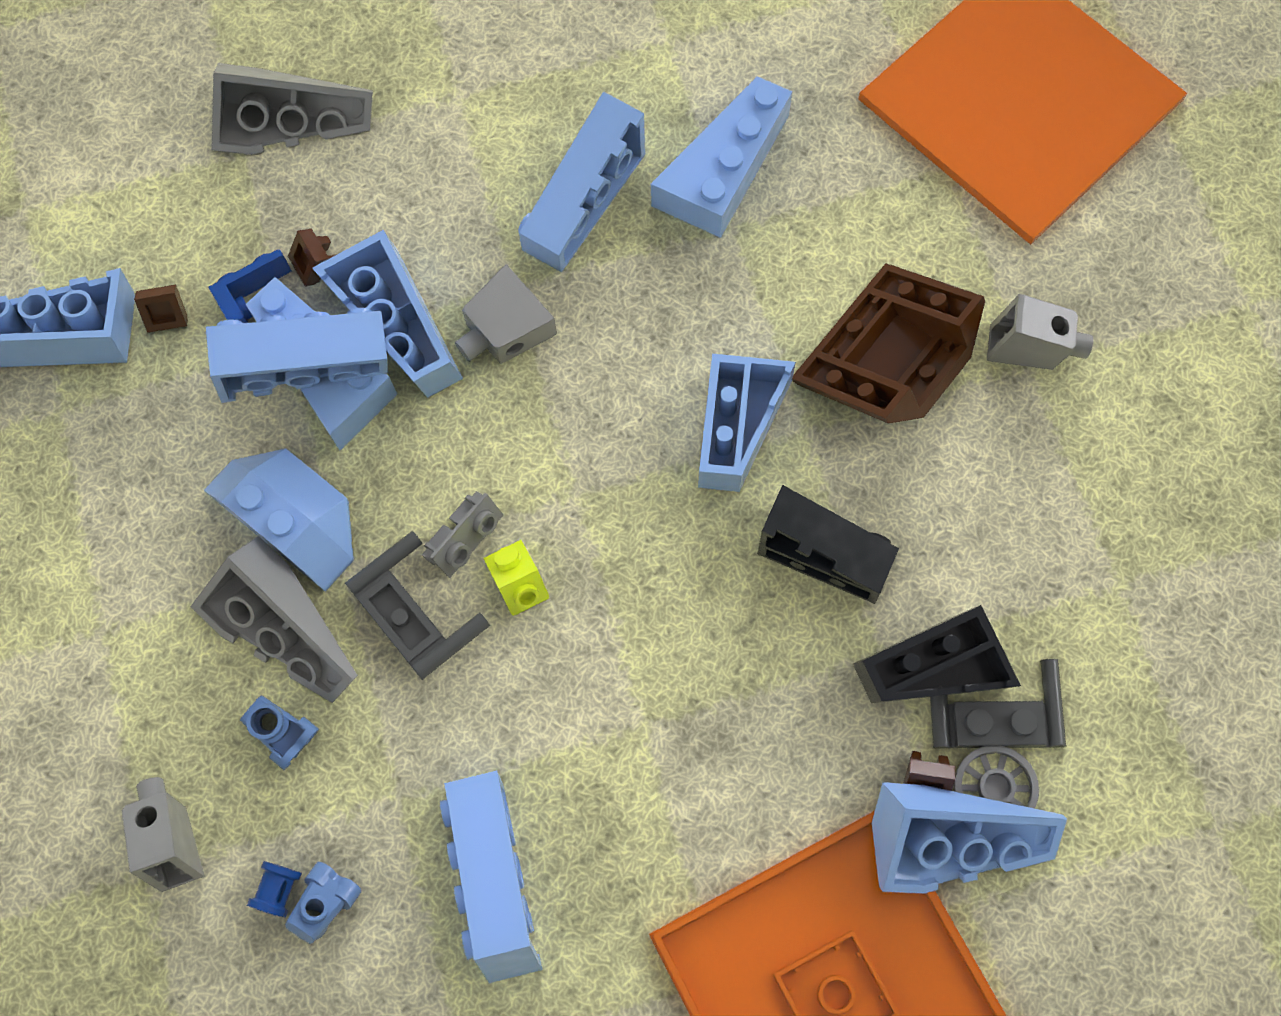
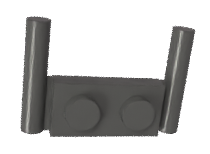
(402, 617)
(1003, 722)

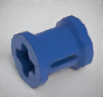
(274, 889)

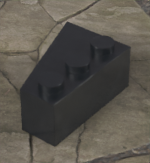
(826, 546)
(953, 654)

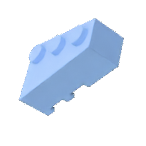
(738, 415)

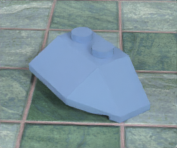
(289, 511)

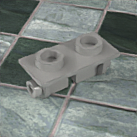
(474, 521)

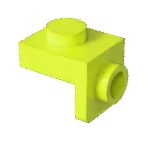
(516, 577)

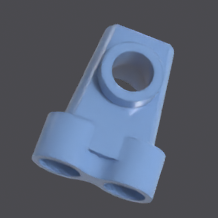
(286, 738)
(326, 894)

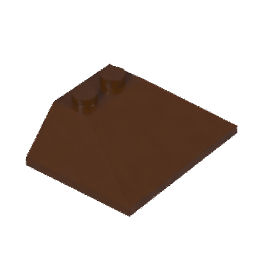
(895, 346)

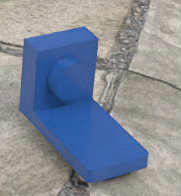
(234, 286)

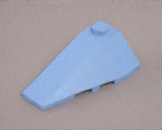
(946, 835)

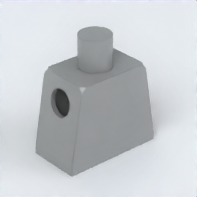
(504, 319)
(1036, 334)
(160, 838)

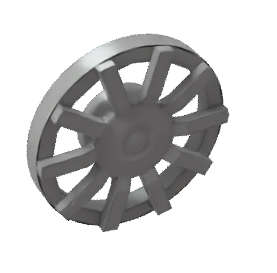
(998, 783)

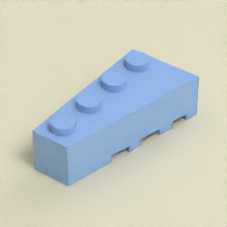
(720, 164)
(585, 182)
(378, 279)
(68, 324)
(295, 351)
(340, 406)
(489, 878)

